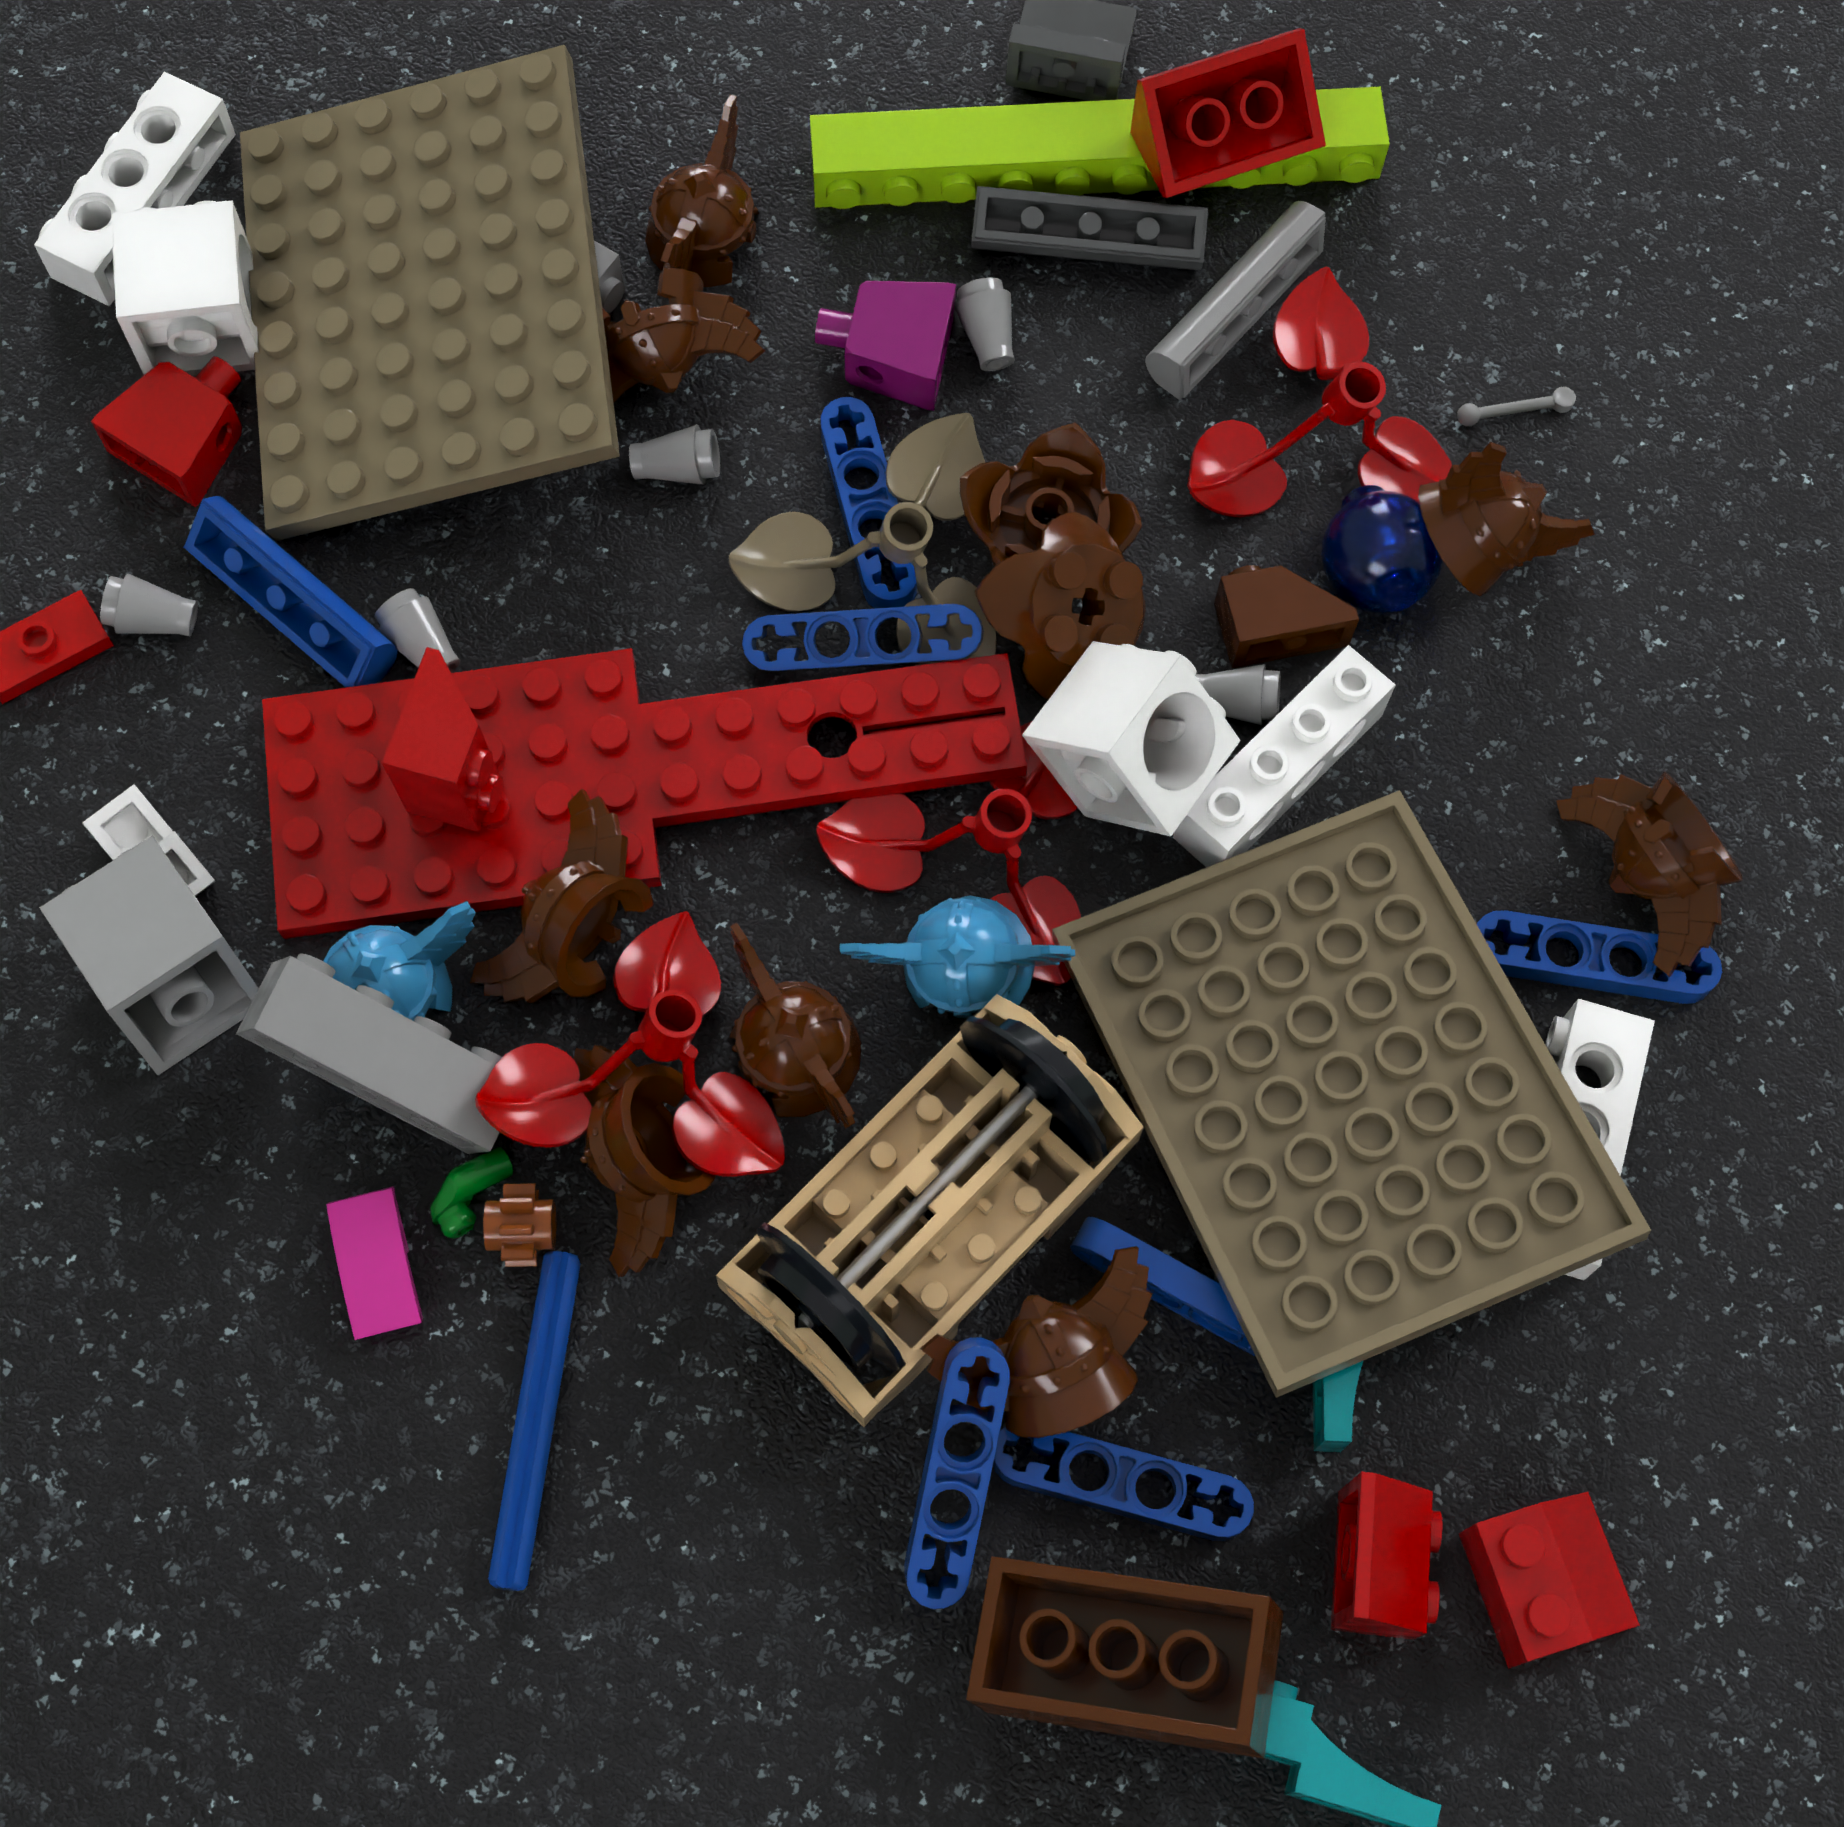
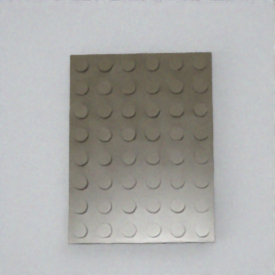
(425, 296)
(1346, 1092)

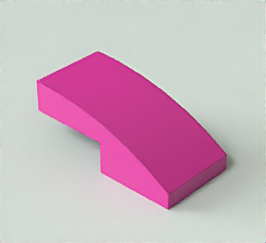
(373, 1263)

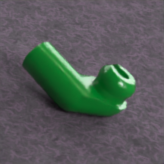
(461, 1185)

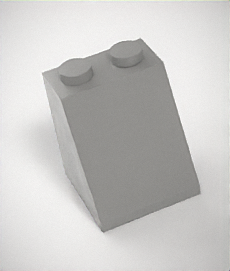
(152, 955)

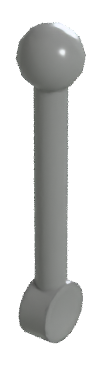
(1561, 401)

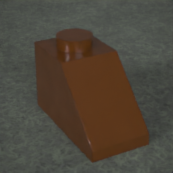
(1279, 616)

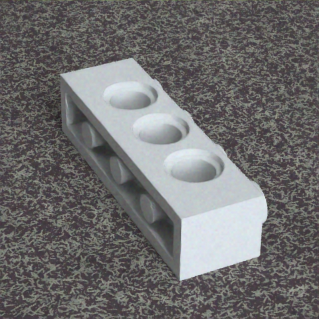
(148, 163)
(1285, 759)
(1617, 1050)

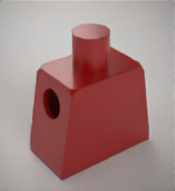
(175, 426)

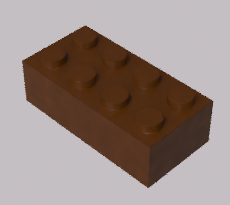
(1127, 1656)

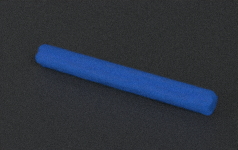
(534, 1422)

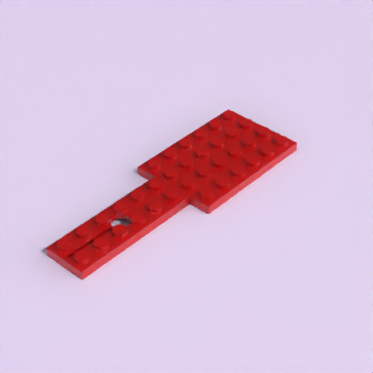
(576, 723)

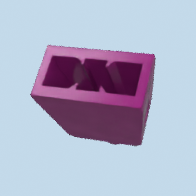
(894, 338)

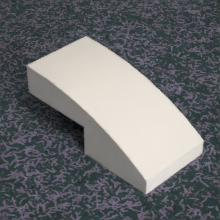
(132, 820)

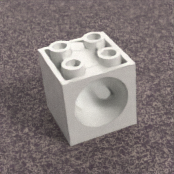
(184, 285)
(1132, 736)

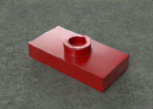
(49, 644)

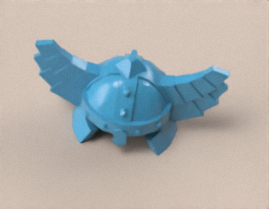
(965, 956)
(402, 964)

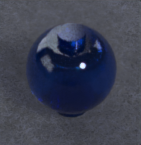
(1379, 551)

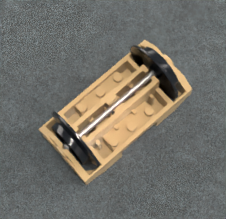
(983, 1142)

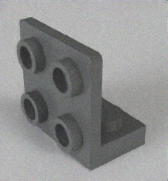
(1070, 48)

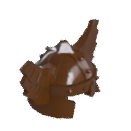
(703, 211)
(666, 340)
(1491, 520)
(1662, 855)
(568, 913)
(795, 1042)
(636, 1154)
(1064, 1356)

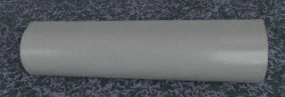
(1238, 300)

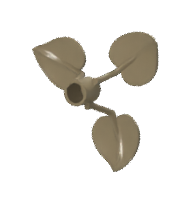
(789, 554)

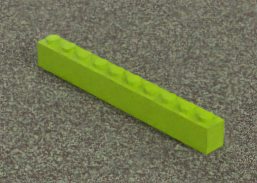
(1051, 150)

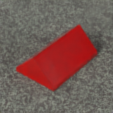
(1228, 113)

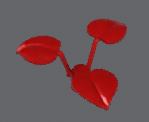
(1326, 332)
(880, 846)
(674, 979)

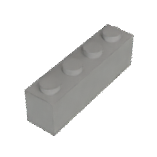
(372, 1050)

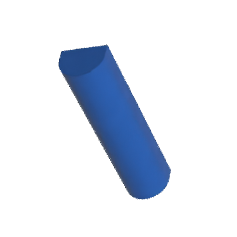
(288, 595)

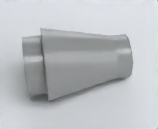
(987, 320)
(681, 456)
(144, 608)
(413, 626)
(1245, 692)

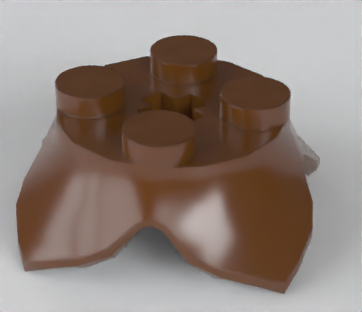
(1054, 477)
(1033, 595)

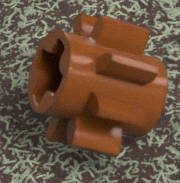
(520, 1224)

